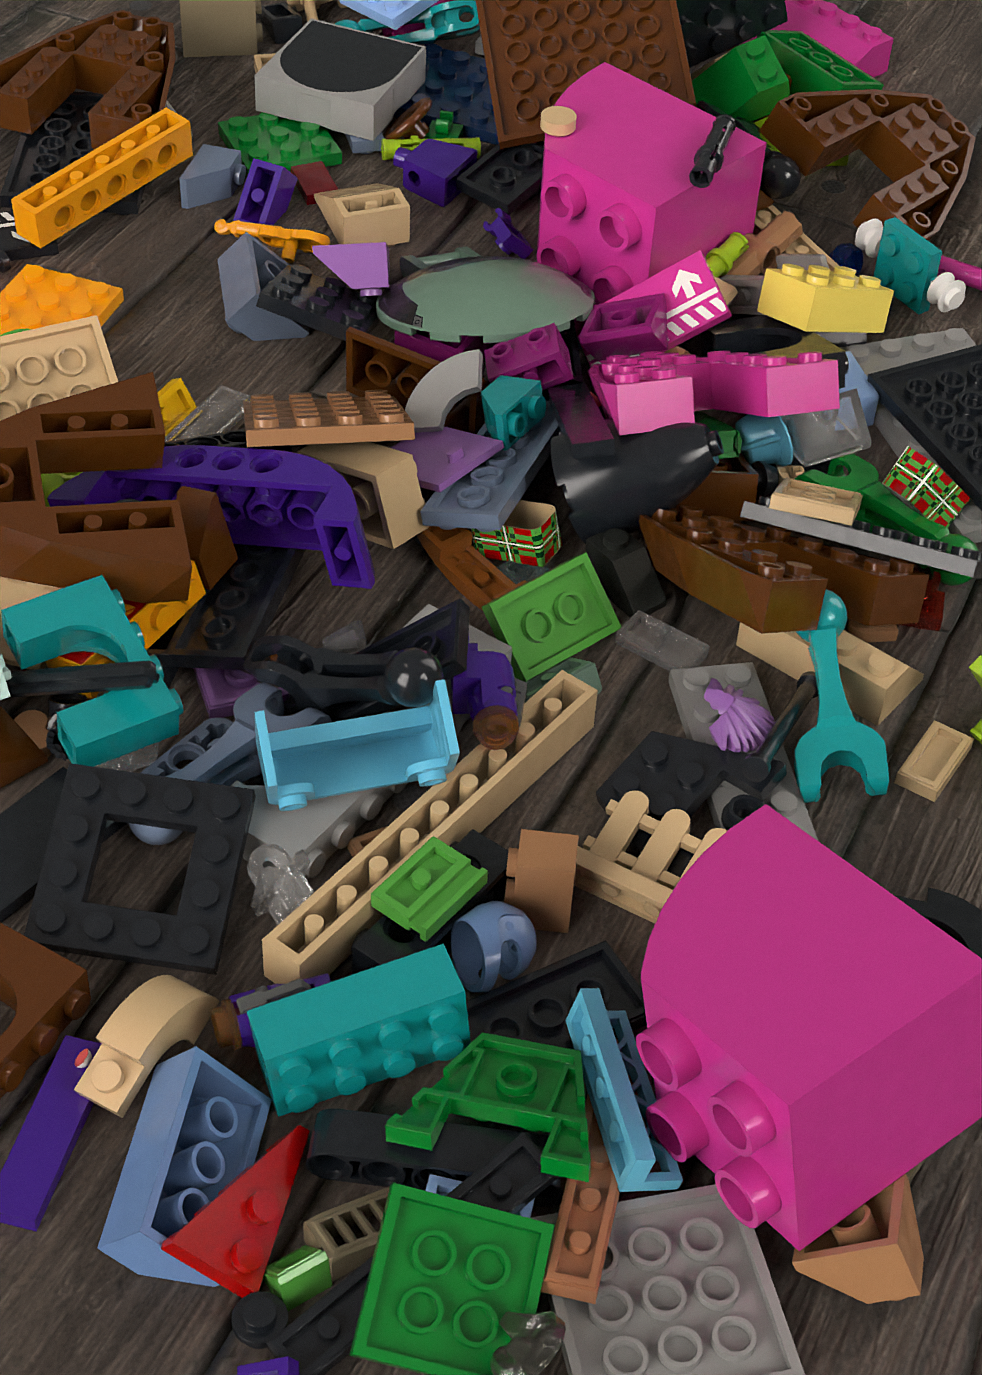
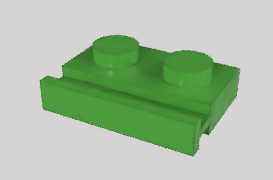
(429, 888)

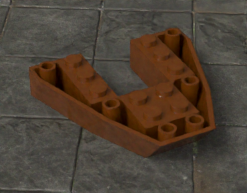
(112, 55)
(899, 131)
(132, 544)
(774, 577)

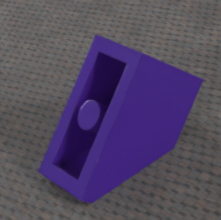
(265, 193)

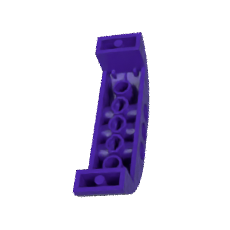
(264, 496)

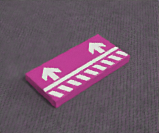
(691, 300)

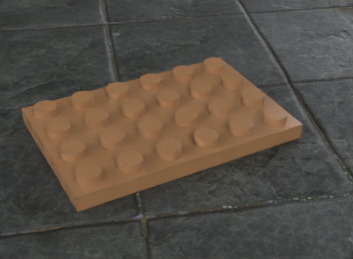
(325, 420)

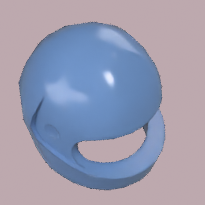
(494, 940)

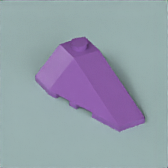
(358, 265)

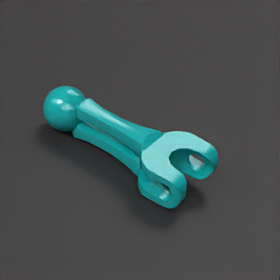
(440, 22)
(837, 736)

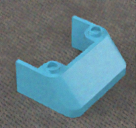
(358, 753)

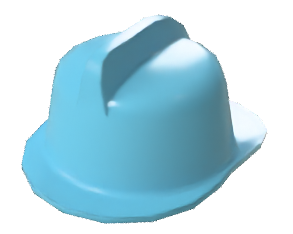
(765, 440)

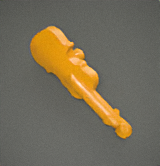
(275, 236)

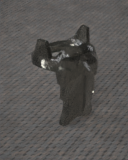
(533, 1343)

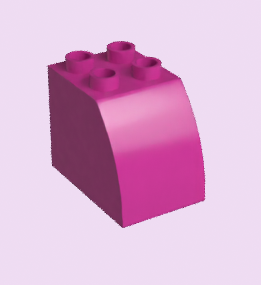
(621, 187)
(804, 1029)

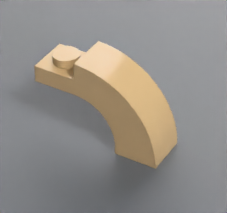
(137, 1037)

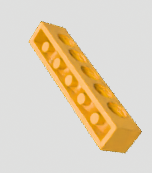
(102, 177)

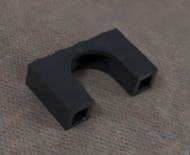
(770, 337)

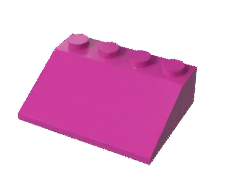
(841, 33)

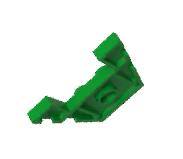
(510, 1085)

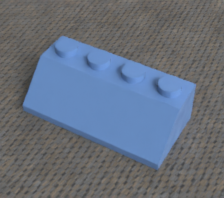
(188, 1144)

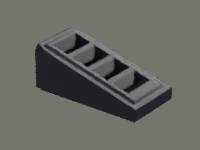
(280, 21)

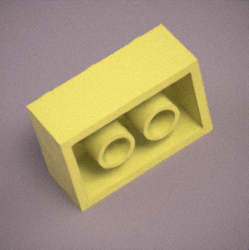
(825, 299)

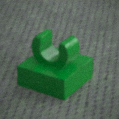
(445, 127)

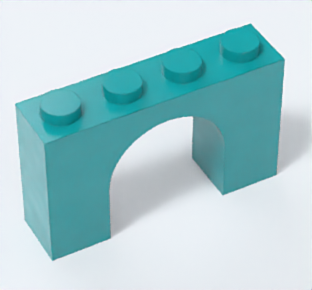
(94, 620)

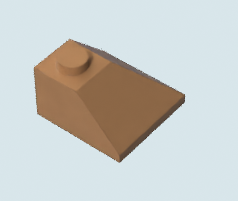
(872, 1251)

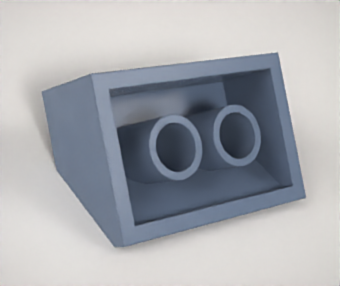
(243, 274)

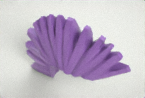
(742, 720)

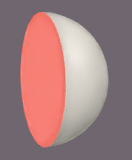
(83, 1059)

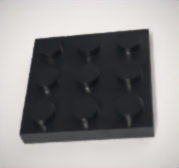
(318, 302)

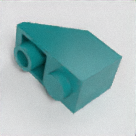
(512, 408)

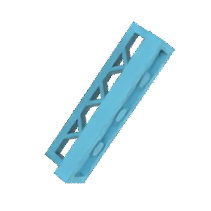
(614, 1099)

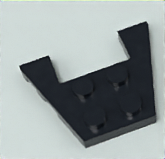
(682, 777)

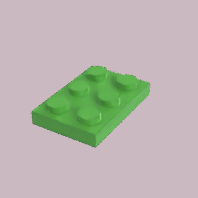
(552, 617)

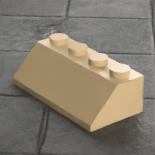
(870, 678)

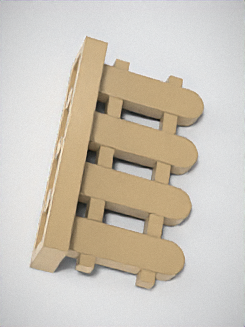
(641, 882)

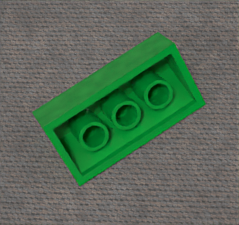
(814, 65)

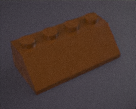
(387, 366)

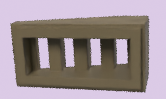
(338, 1220)

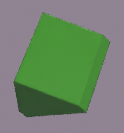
(299, 1276)

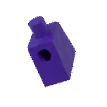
(433, 169)

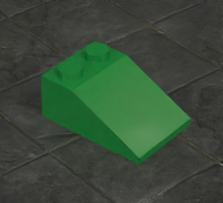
(744, 81)

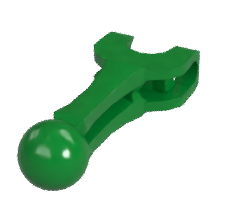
(885, 510)

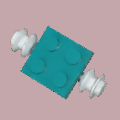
(909, 266)

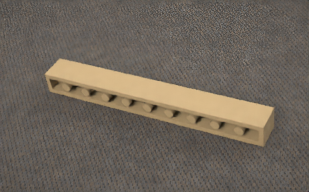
(476, 792)

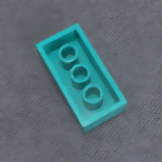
(360, 1029)

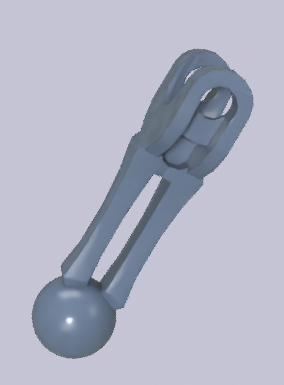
(236, 752)

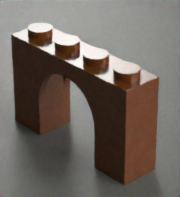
(43, 993)

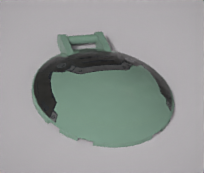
(481, 297)

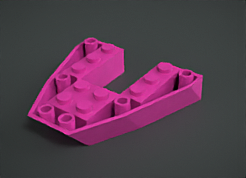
(669, 387)

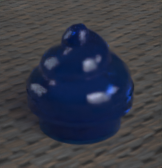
(848, 256)

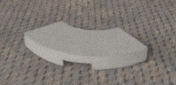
(443, 388)

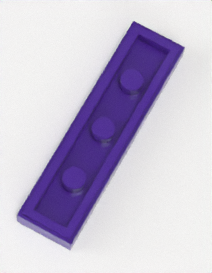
(45, 1139)

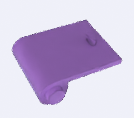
(447, 455)

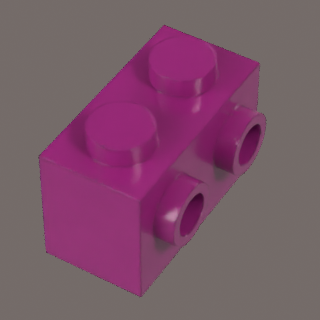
(532, 356)

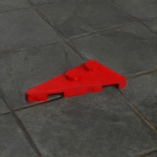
(237, 1230)

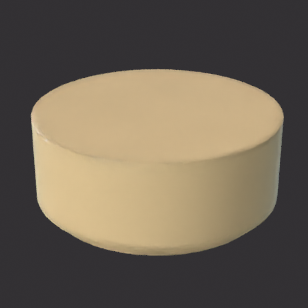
(558, 121)

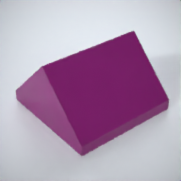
(626, 327)

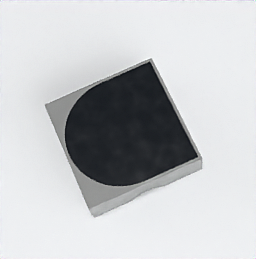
(340, 78)

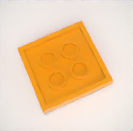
(49, 297)

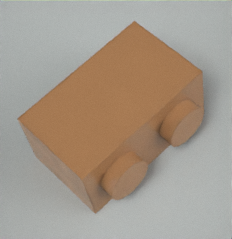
(543, 878)

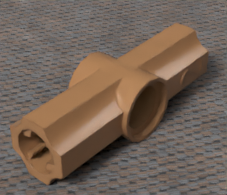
(767, 245)

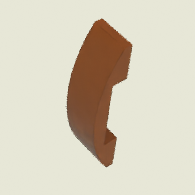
(464, 565)

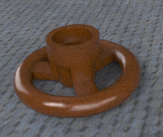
(409, 122)

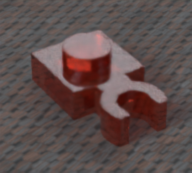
(932, 607)

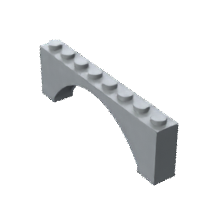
(332, 820)

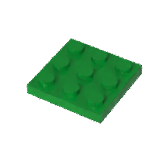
(279, 141)
(445, 1282)

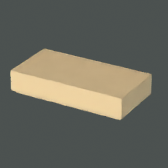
(934, 761)

